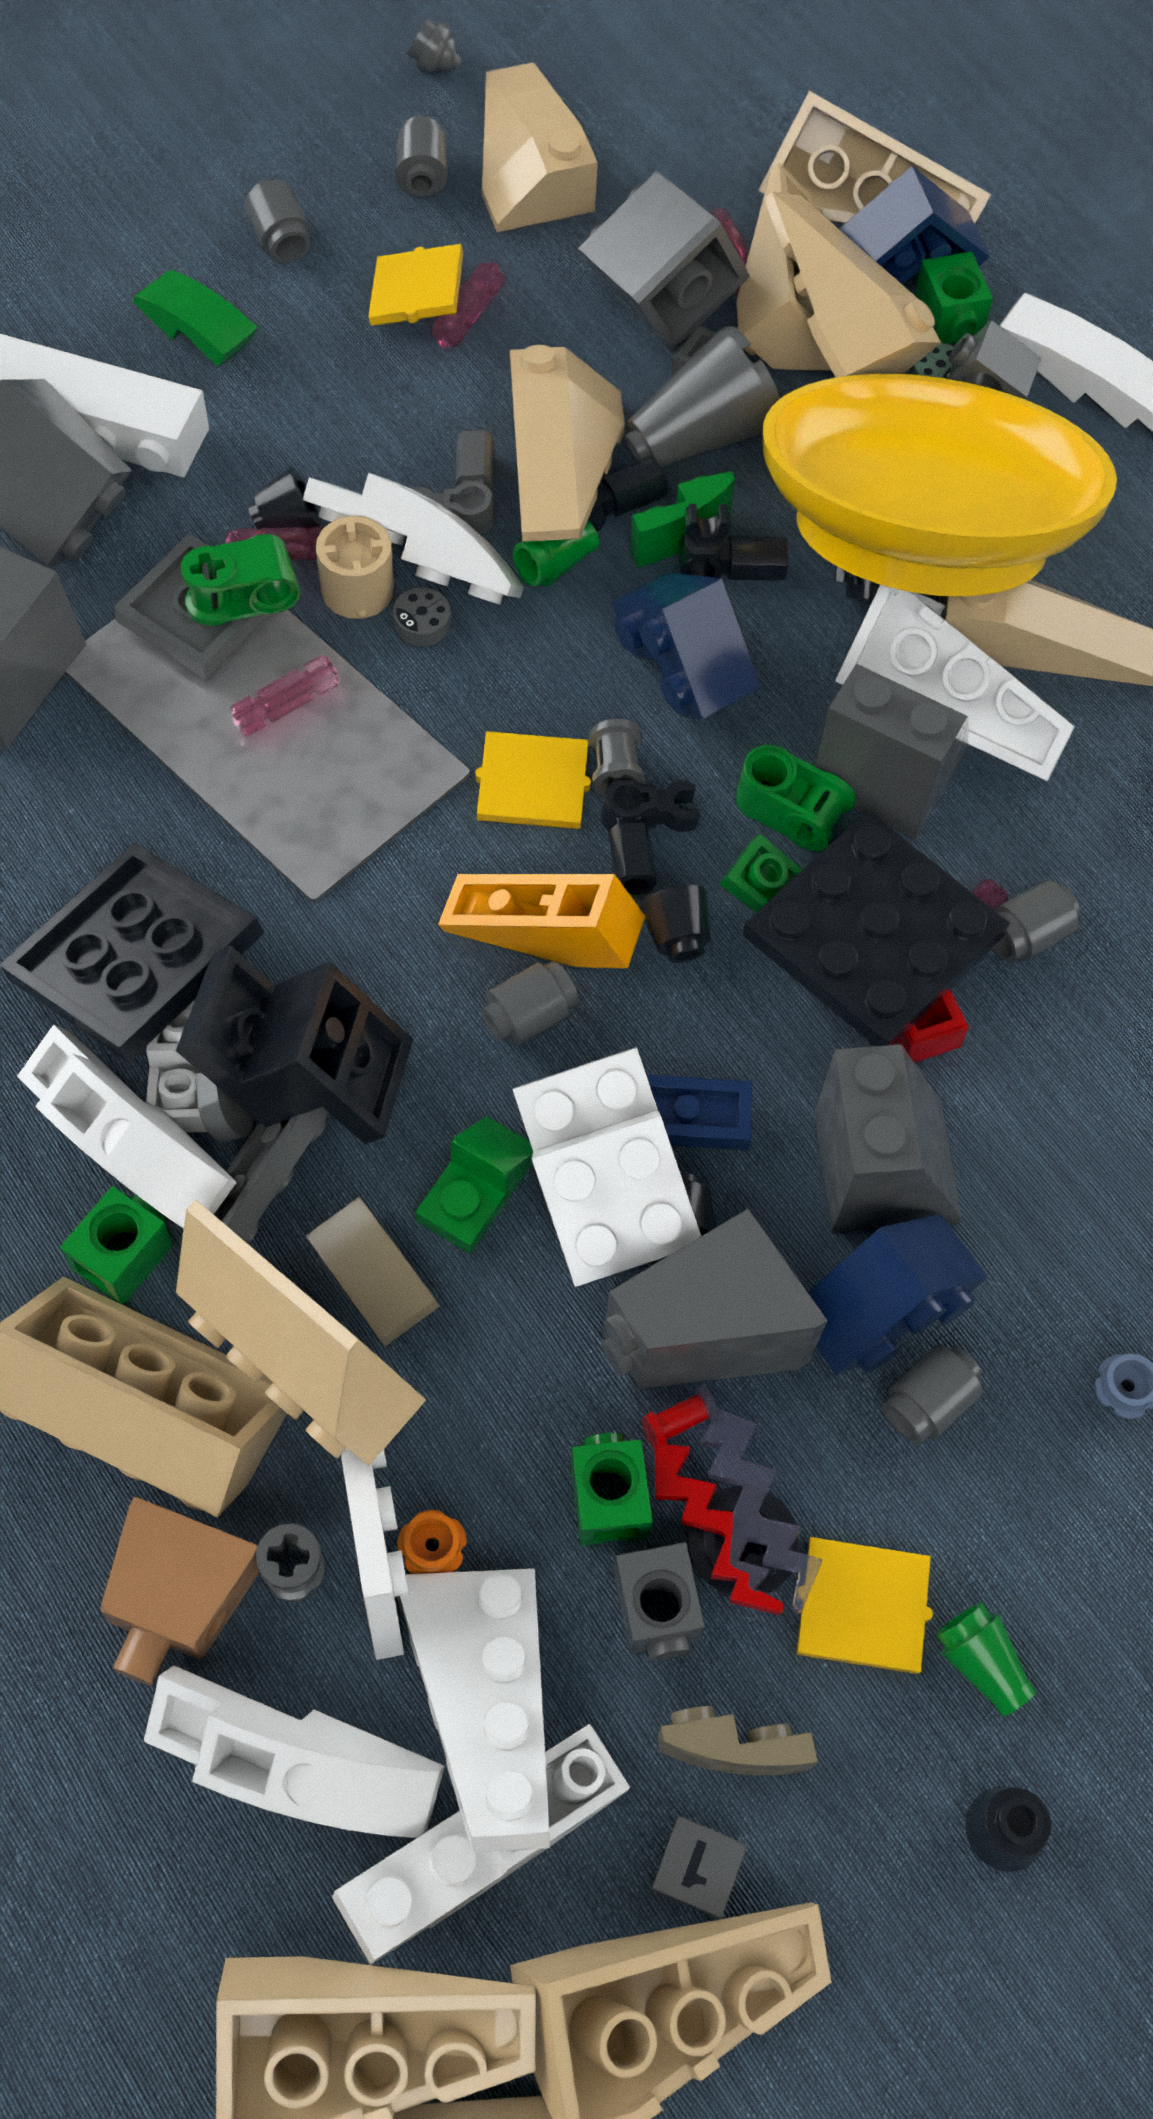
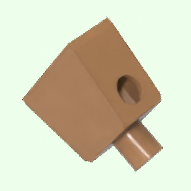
(172, 1587)

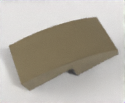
(372, 1271)
(714, 1745)

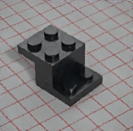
(296, 1045)

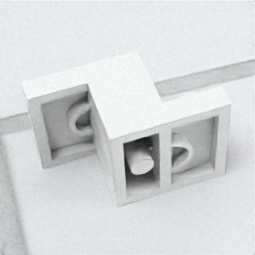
(606, 1167)

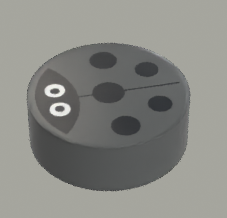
(422, 616)

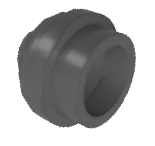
(435, 48)

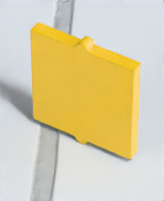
(416, 285)
(532, 780)
(866, 1606)

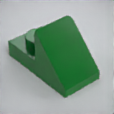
(476, 1184)

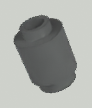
(421, 157)
(278, 220)
(1037, 921)
(529, 1003)
(933, 1394)

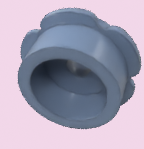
(1129, 1368)

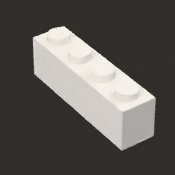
(132, 412)

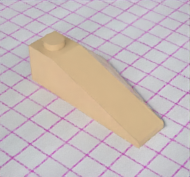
(533, 152)
(851, 162)
(768, 303)
(860, 311)
(563, 438)
(1054, 633)
(655, 2009)
(361, 2038)

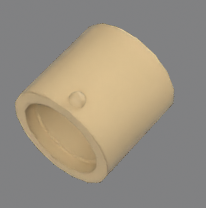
(355, 567)

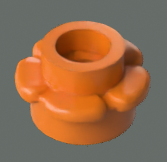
(427, 1526)

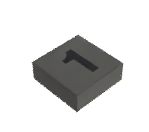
(699, 1867)

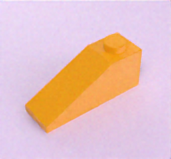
(548, 916)

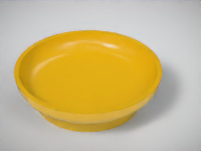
(934, 480)

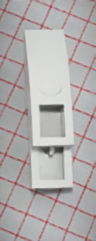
(435, 540)
(120, 1130)
(289, 1765)
(441, 1872)

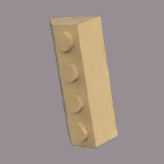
(291, 1340)
(135, 1395)

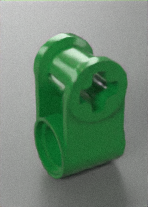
(245, 575)
(794, 798)

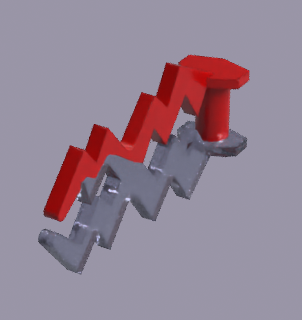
(745, 1522)

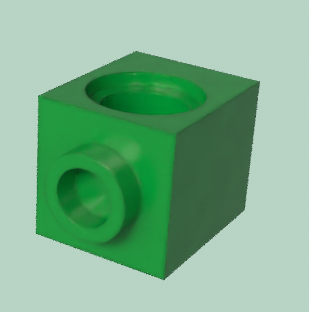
(954, 294)
(122, 1271)
(603, 1519)

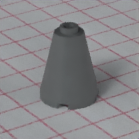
(705, 405)

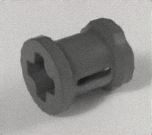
(616, 752)
(276, 1547)

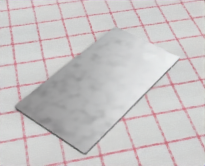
(304, 790)

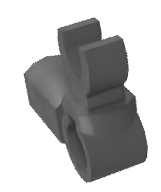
(473, 482)

